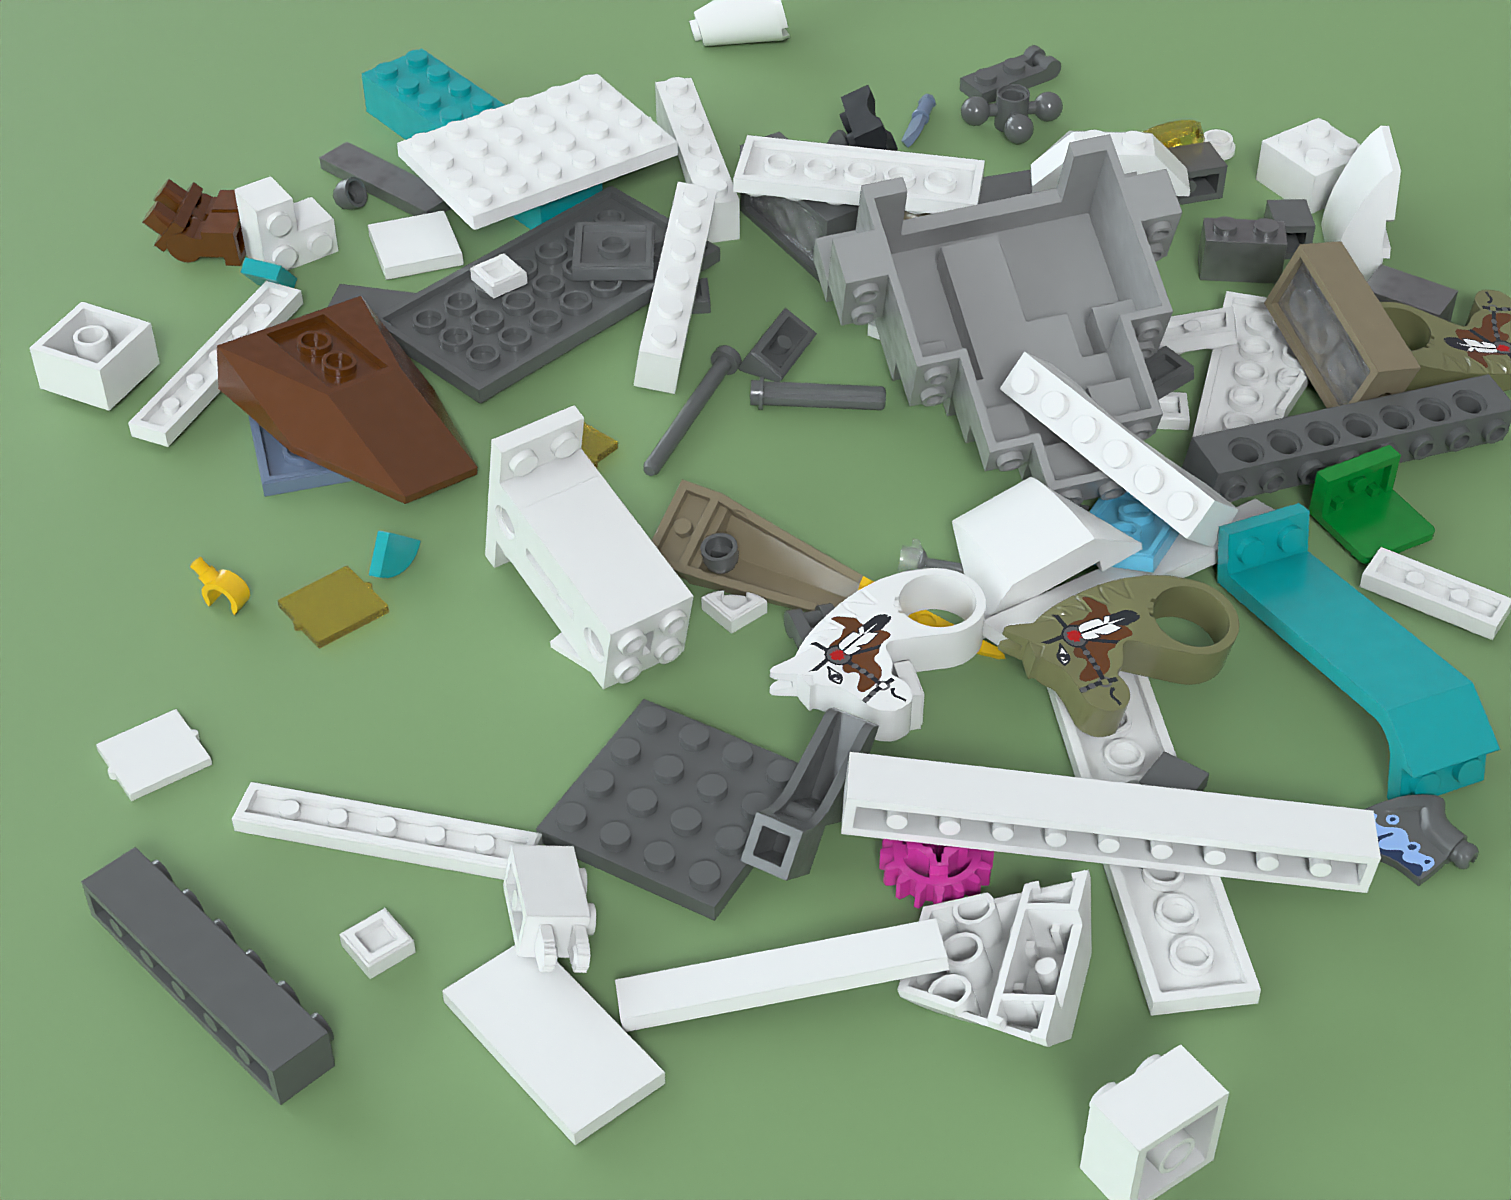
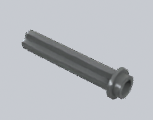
(816, 395)

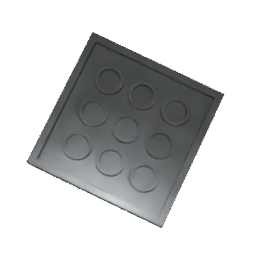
(669, 807)

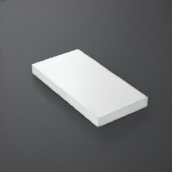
(554, 1042)

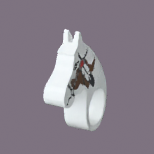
(853, 649)

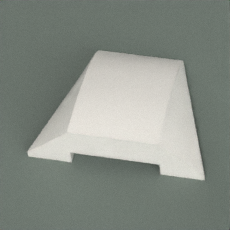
(1365, 201)
(1033, 542)
(1012, 960)

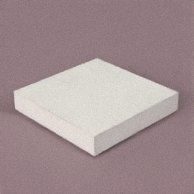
(415, 245)

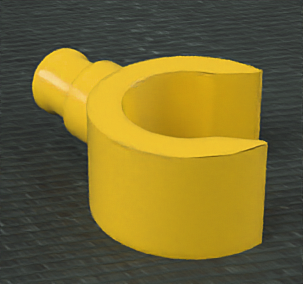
(221, 582)

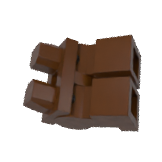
(197, 224)

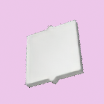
(154, 754)

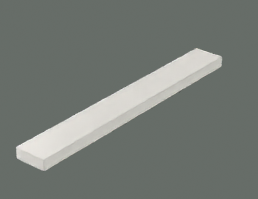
(1181, 561)

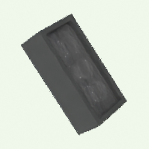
(797, 223)

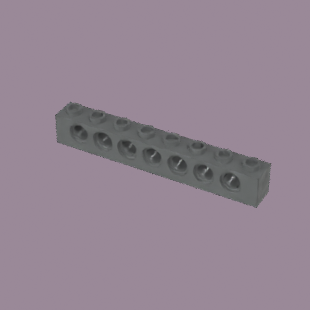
(1295, 447)

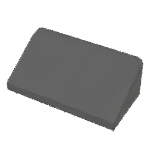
(778, 347)

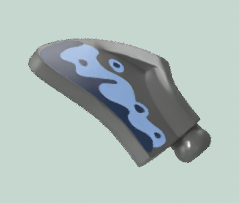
(1419, 837)

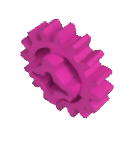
(917, 873)

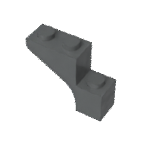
(790, 830)

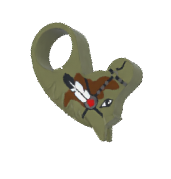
(1456, 351)
(1114, 629)

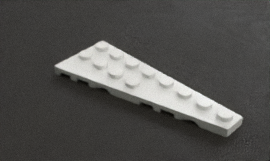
(1253, 378)

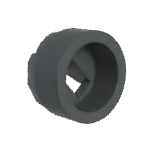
(350, 193)
(720, 553)

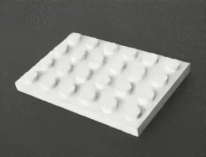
(536, 150)

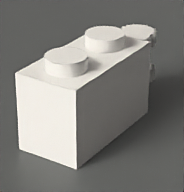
(549, 905)

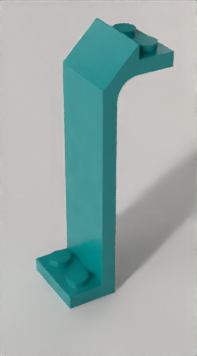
(1419, 699)

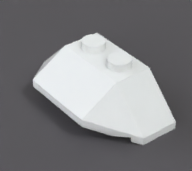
(1135, 149)

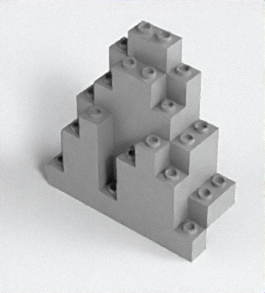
(1027, 273)

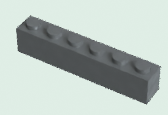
(211, 974)

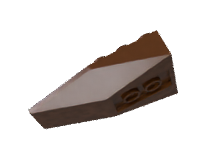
(347, 400)

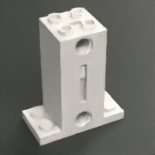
(583, 551)

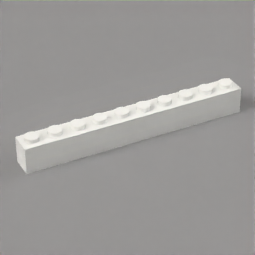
(1110, 822)

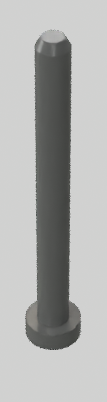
(724, 362)

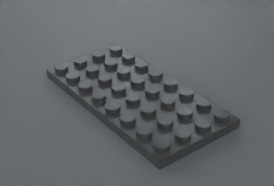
(495, 342)

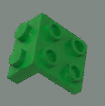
(1363, 510)

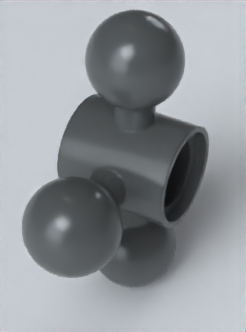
(1012, 111)

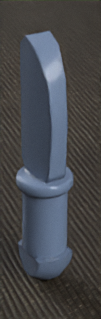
(919, 118)

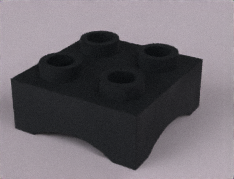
(861, 121)

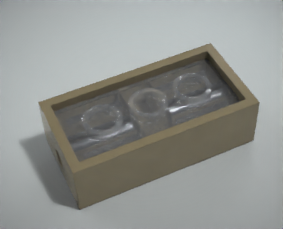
(1339, 327)

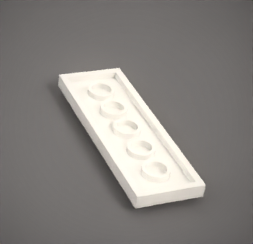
(837, 171)

